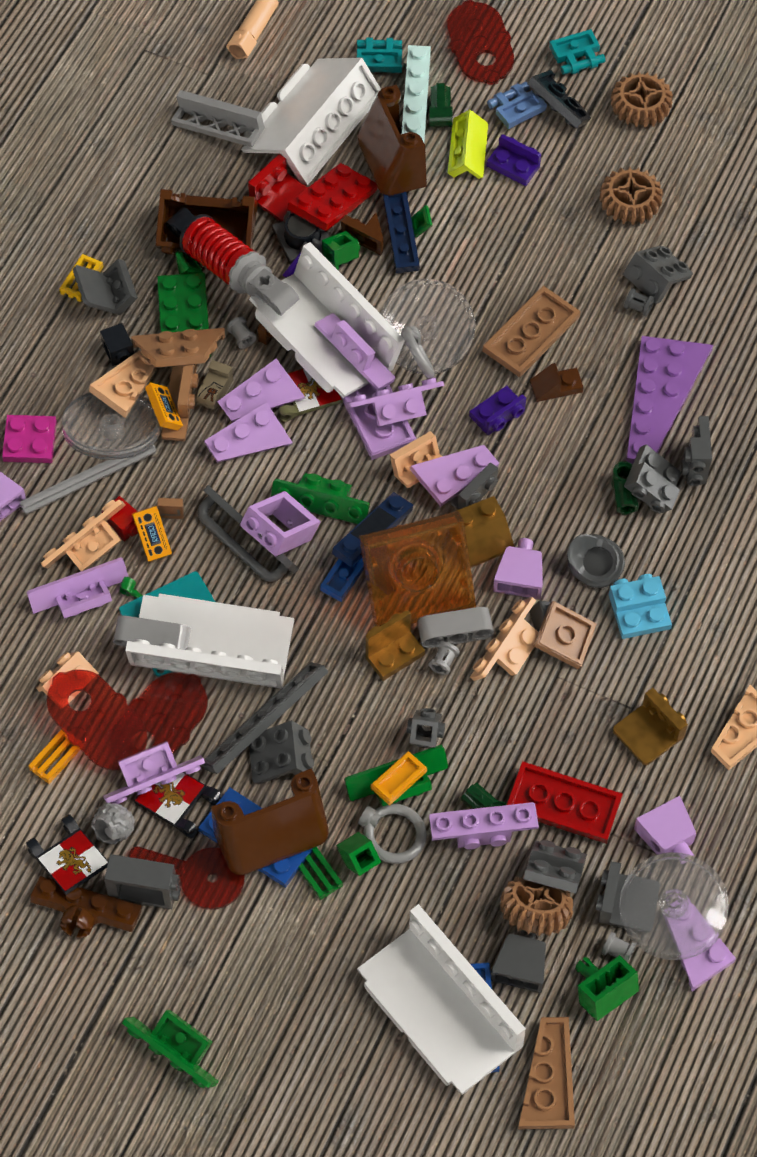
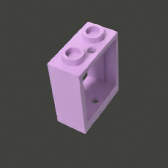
(290, 513)

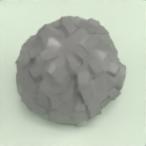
(113, 823)

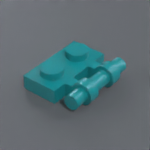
(576, 46)
(381, 54)

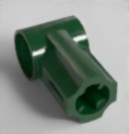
(440, 110)
(624, 500)
(478, 797)

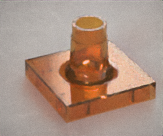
(418, 568)

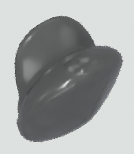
(595, 560)

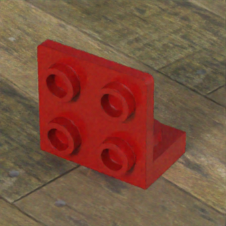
(275, 188)

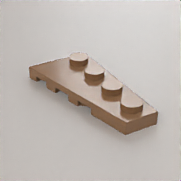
(550, 1086)

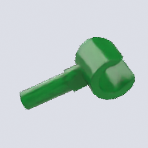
(127, 588)

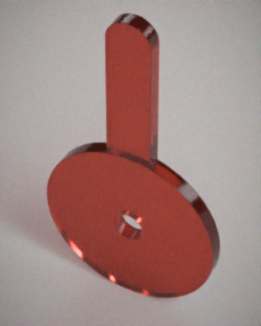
(195, 875)

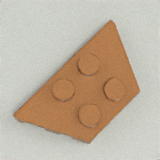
(179, 347)

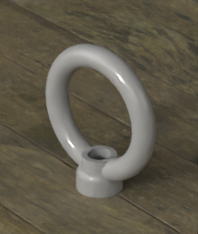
(412, 340)
(370, 819)

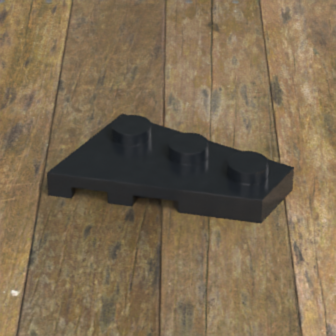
(554, 93)

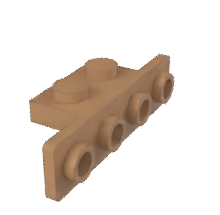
(181, 388)

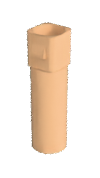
(245, 38)

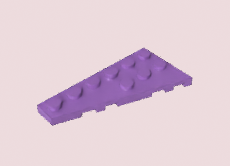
(662, 386)

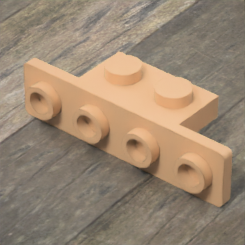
(90, 542)
(512, 643)

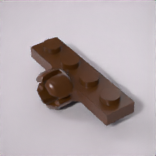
(85, 908)

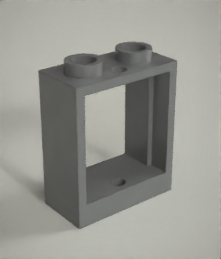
(142, 881)

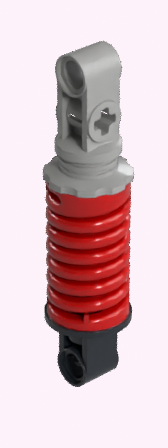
(230, 259)

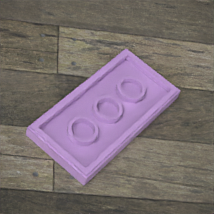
(377, 439)

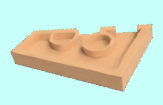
(124, 383)
(740, 732)

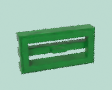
(329, 888)

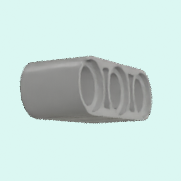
(455, 627)
(154, 631)

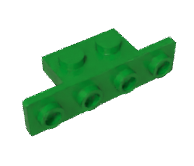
(324, 497)
(359, 784)
(178, 1043)

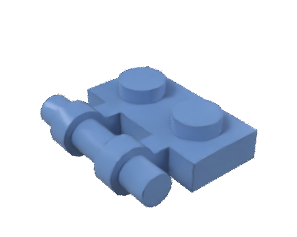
(519, 109)

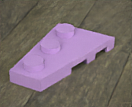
(268, 385)
(248, 435)
(452, 473)
(707, 964)

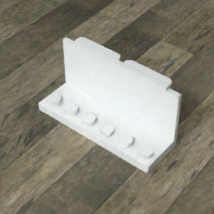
(316, 113)
(321, 293)
(223, 641)
(442, 1004)

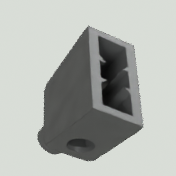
(521, 962)

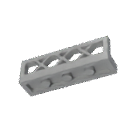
(221, 114)

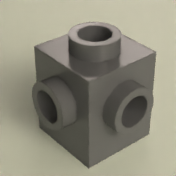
(424, 736)

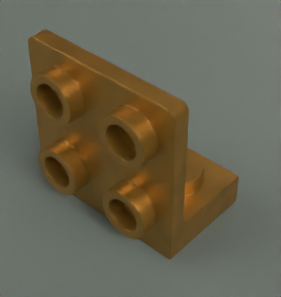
(392, 646)

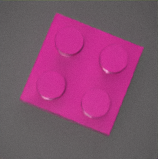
(29, 439)

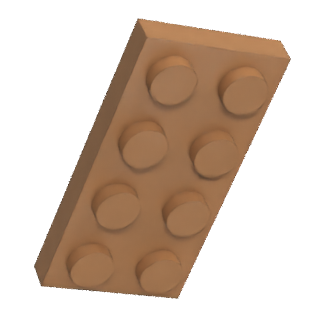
(531, 331)

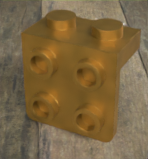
(651, 728)

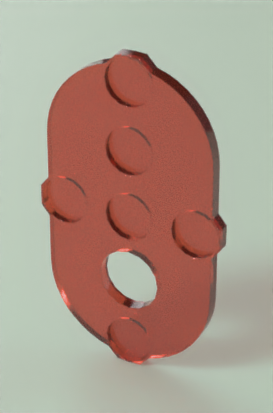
(478, 30)
(172, 708)
(104, 730)

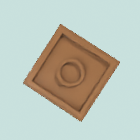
(565, 635)

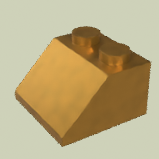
(485, 530)

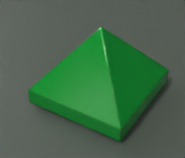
(421, 221)
(187, 264)

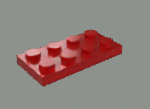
(332, 196)
(567, 801)

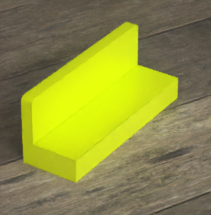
(468, 145)

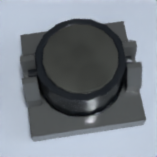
(297, 234)

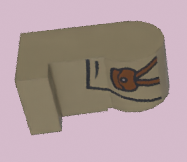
(214, 385)

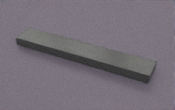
(264, 717)

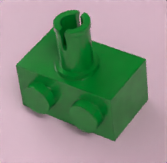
(606, 986)

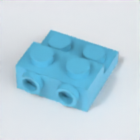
(639, 606)

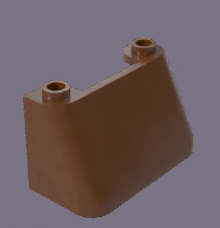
(392, 157)
(231, 214)
(274, 831)

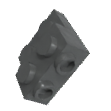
(698, 454)
(653, 480)
(555, 866)

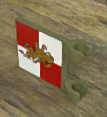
(315, 397)

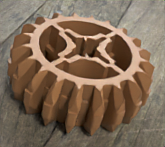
(641, 99)
(643, 190)
(536, 907)

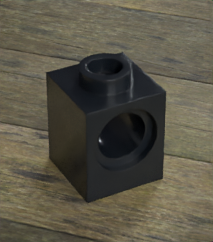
(116, 343)

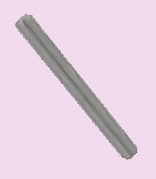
(80, 481)

